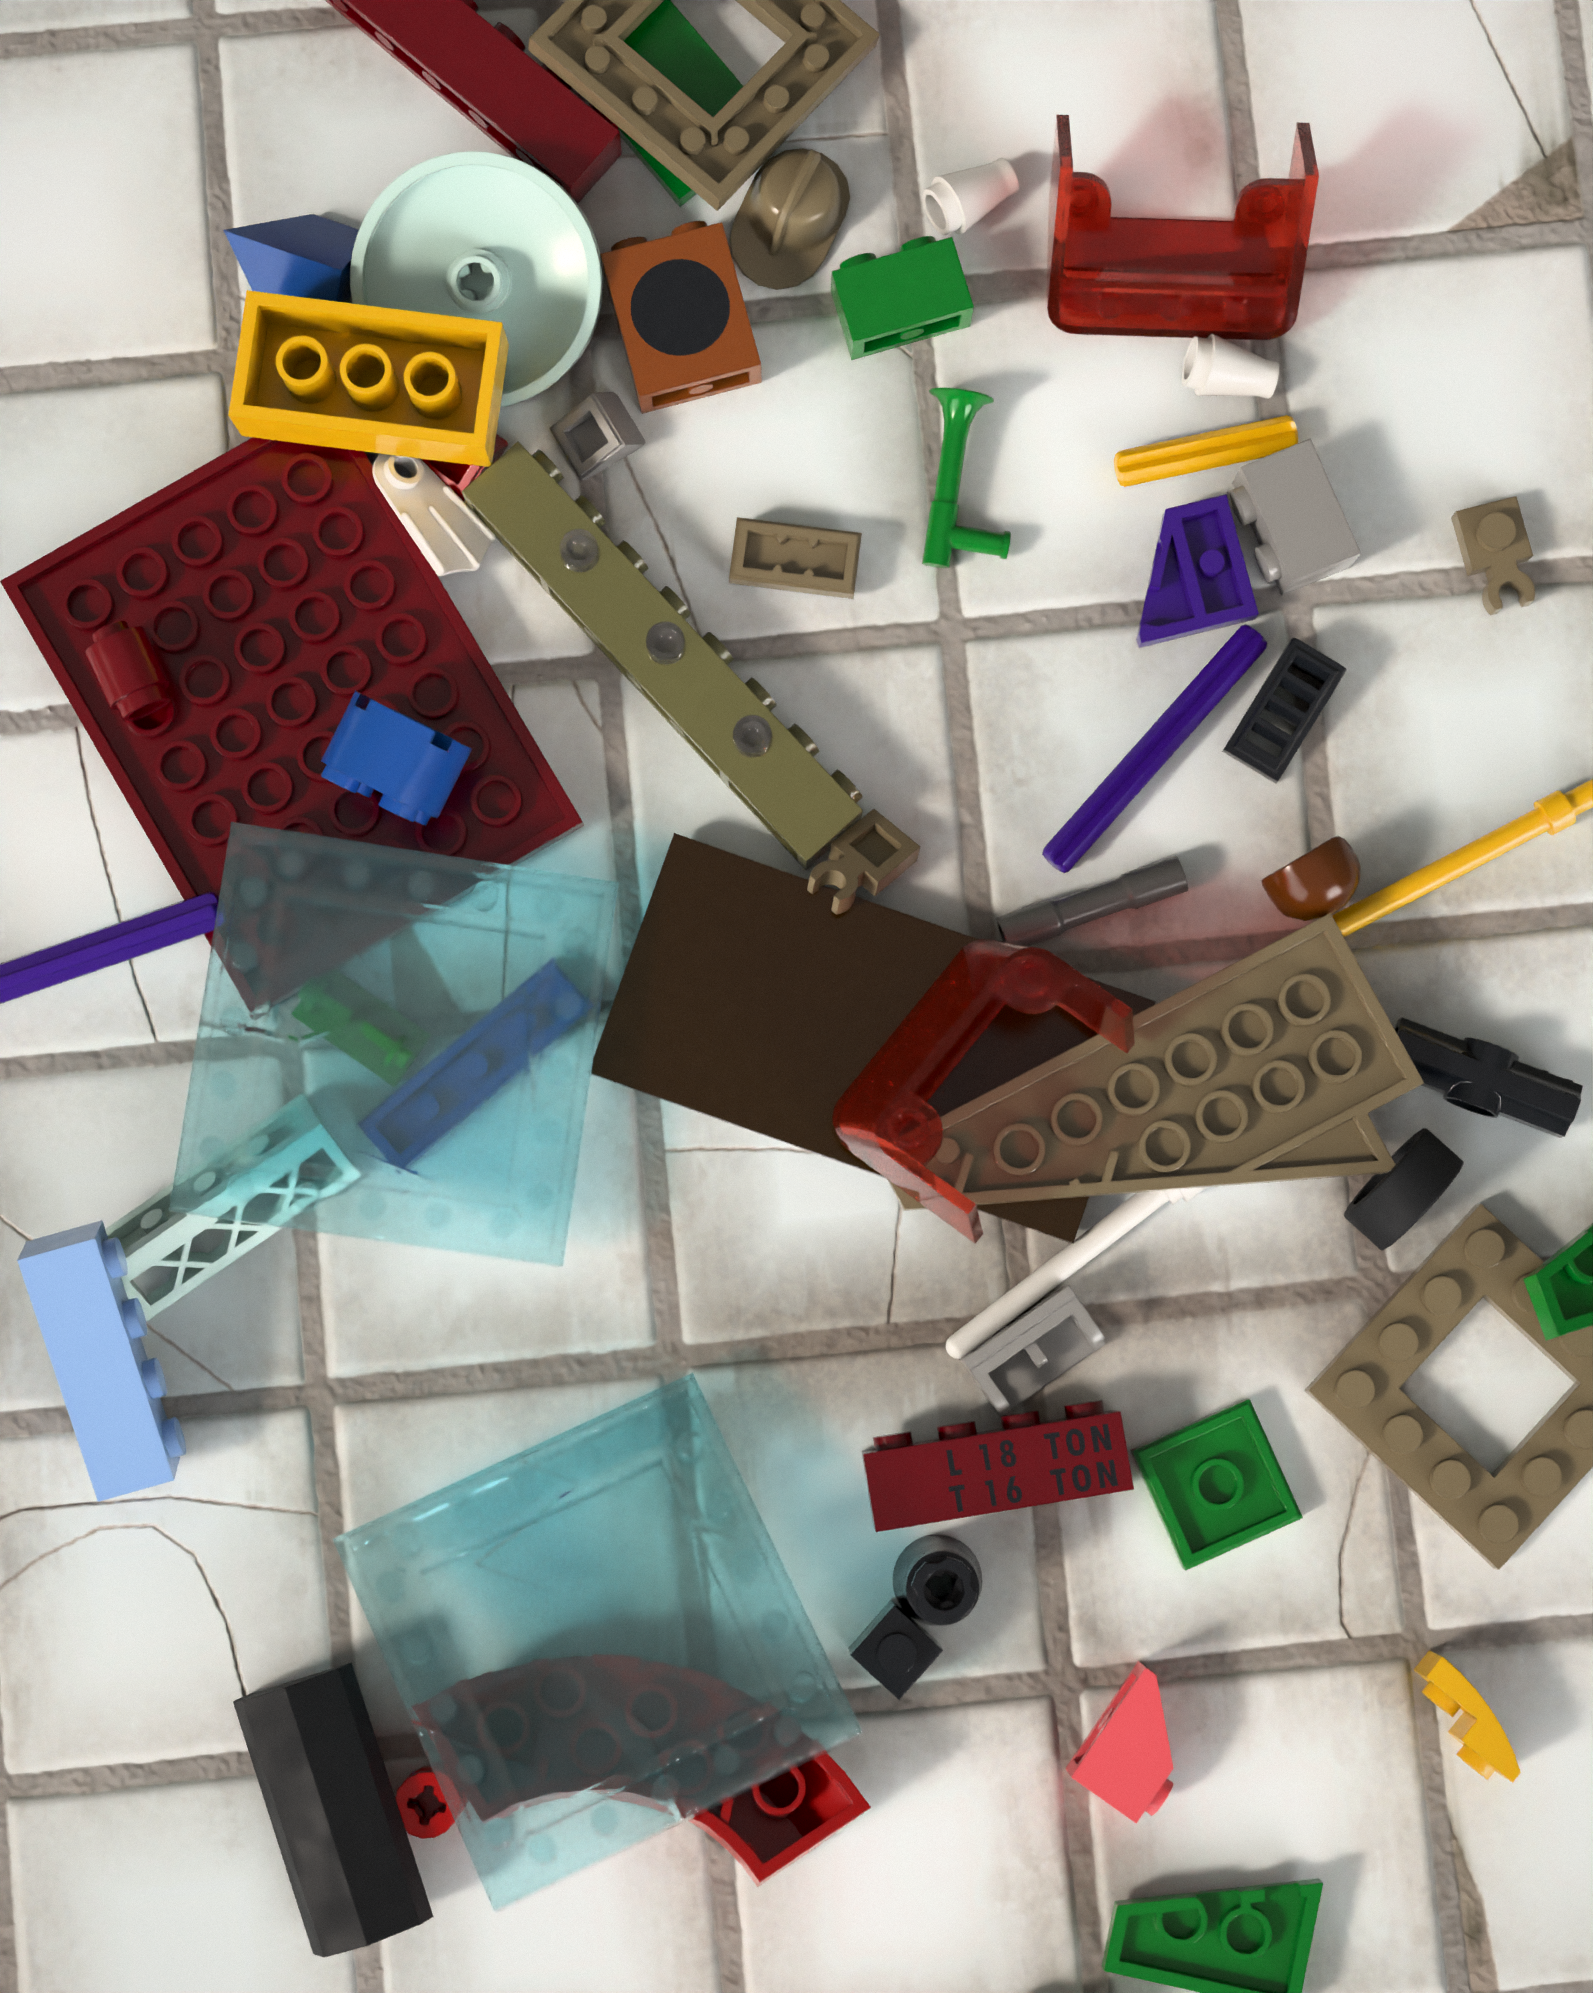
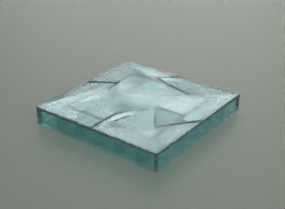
(394, 1046)
(595, 1641)

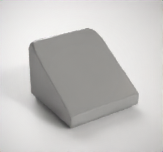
(597, 434)

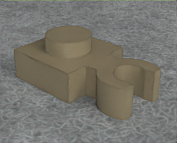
(1494, 542)
(865, 855)

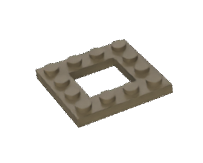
(705, 152)
(1364, 1396)

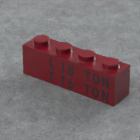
(998, 1468)

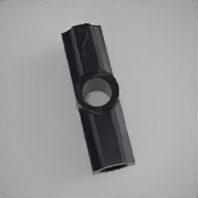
(1490, 1079)

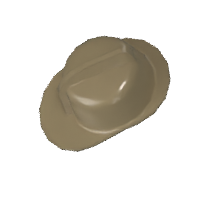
(789, 218)

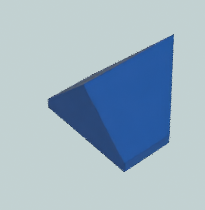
(296, 256)

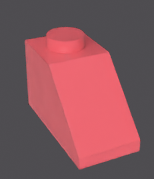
(1128, 1749)

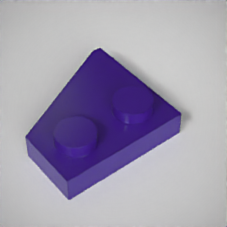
(1196, 575)

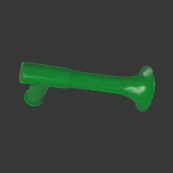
(942, 533)

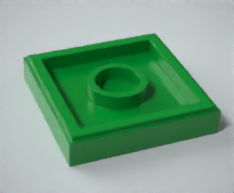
(1216, 1484)

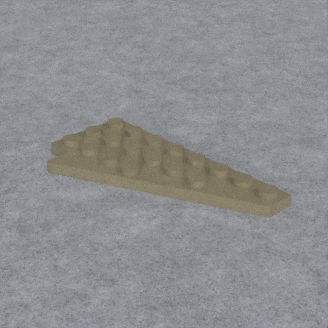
(1225, 1086)

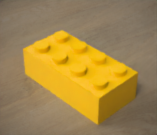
(369, 378)

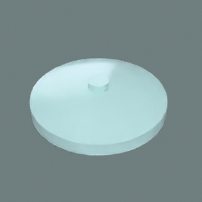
(490, 245)

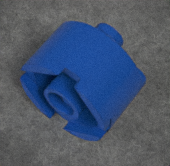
(394, 756)

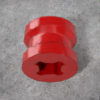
(423, 1788)

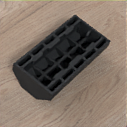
(333, 1811)

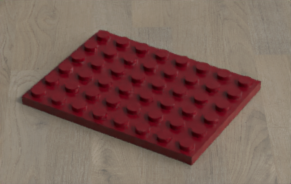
(269, 603)

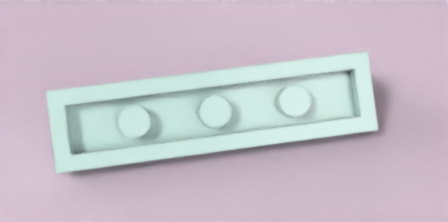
(154, 1233)

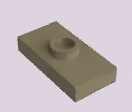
(795, 558)

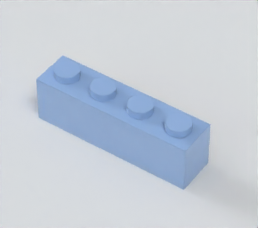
(101, 1359)

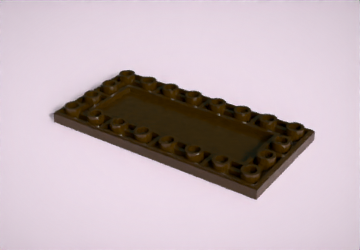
(772, 1005)

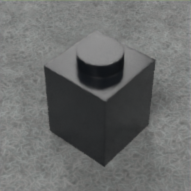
(895, 1649)

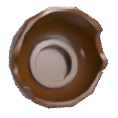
(1315, 881)

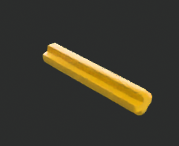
(1204, 451)

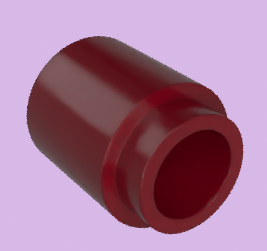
(128, 670)

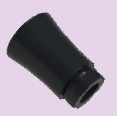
(936, 1557)

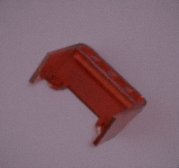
(1178, 273)
(886, 1107)

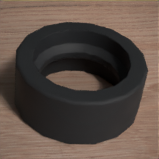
(1400, 1197)

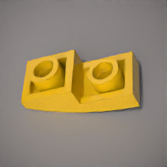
(1482, 1736)

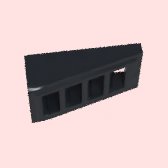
(1310, 662)

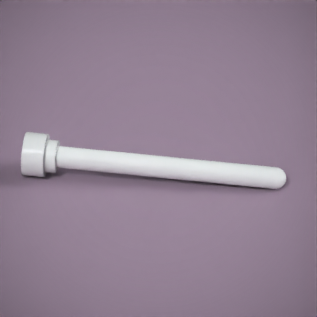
(1060, 1268)

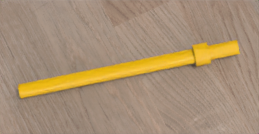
(1550, 814)

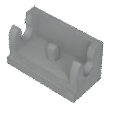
(1033, 1350)

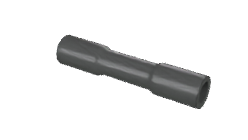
(1128, 891)

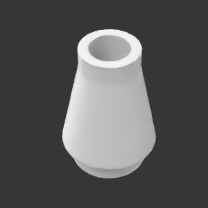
(967, 195)
(1225, 369)

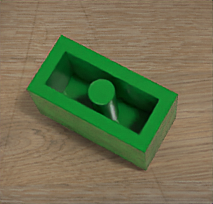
(901, 296)

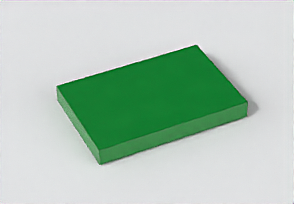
(690, 64)

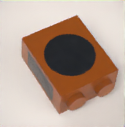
(681, 316)

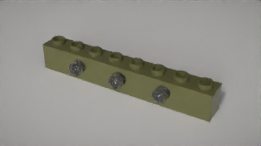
(663, 655)

